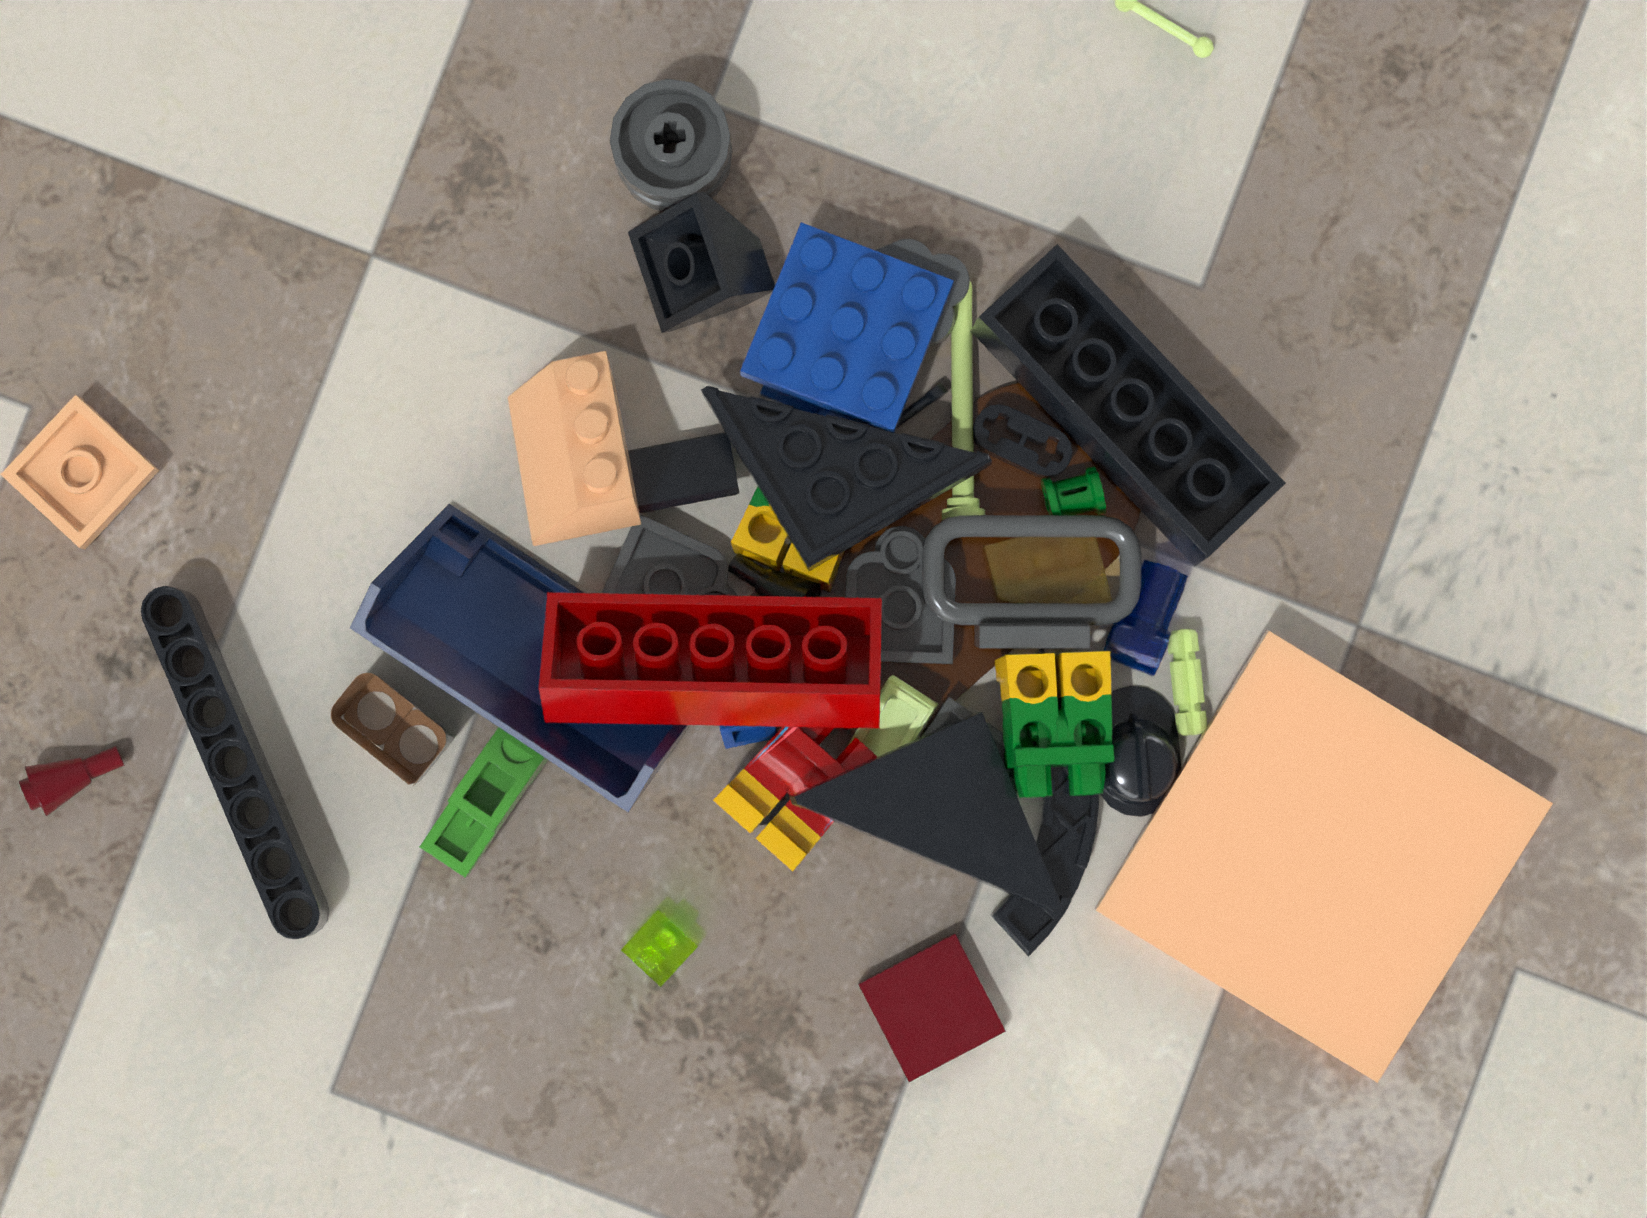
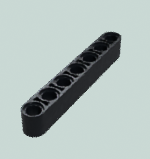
(214, 744)

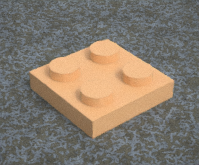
(79, 472)

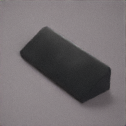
(683, 472)

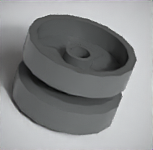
(666, 114)

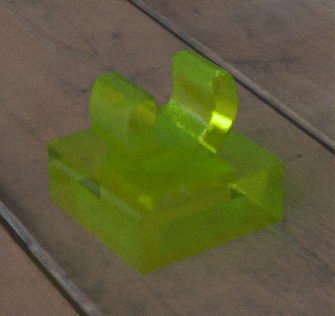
(659, 947)

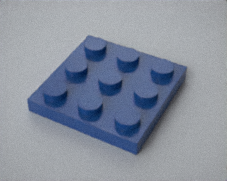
(847, 328)

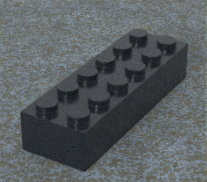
(1126, 406)

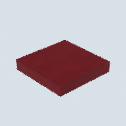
(931, 1007)

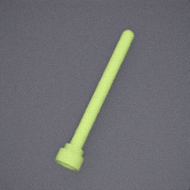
(962, 405)

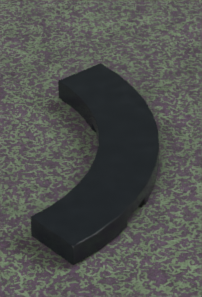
(1066, 848)

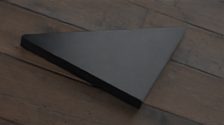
(833, 475)
(946, 804)

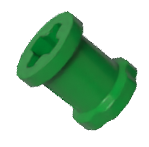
(1074, 494)

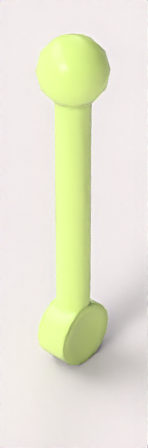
(1201, 46)

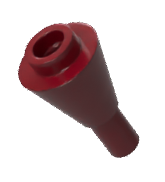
(57, 782)

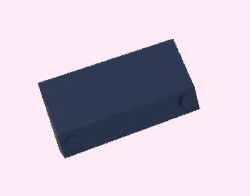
(473, 623)

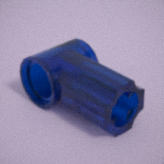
(1143, 635)

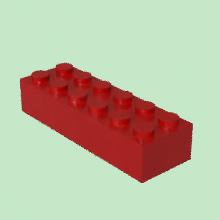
(711, 660)

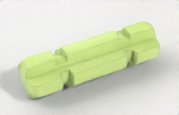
(1187, 682)

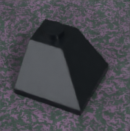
(699, 262)

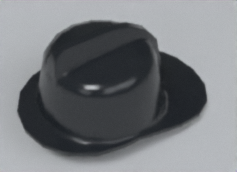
(1144, 751)

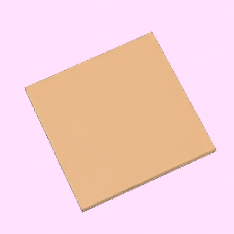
(1323, 856)

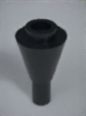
(772, 582)

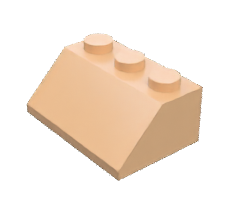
(573, 451)

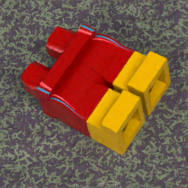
(784, 766)

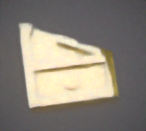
(1048, 570)

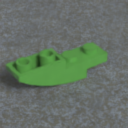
(483, 802)

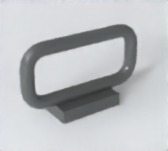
(1031, 623)

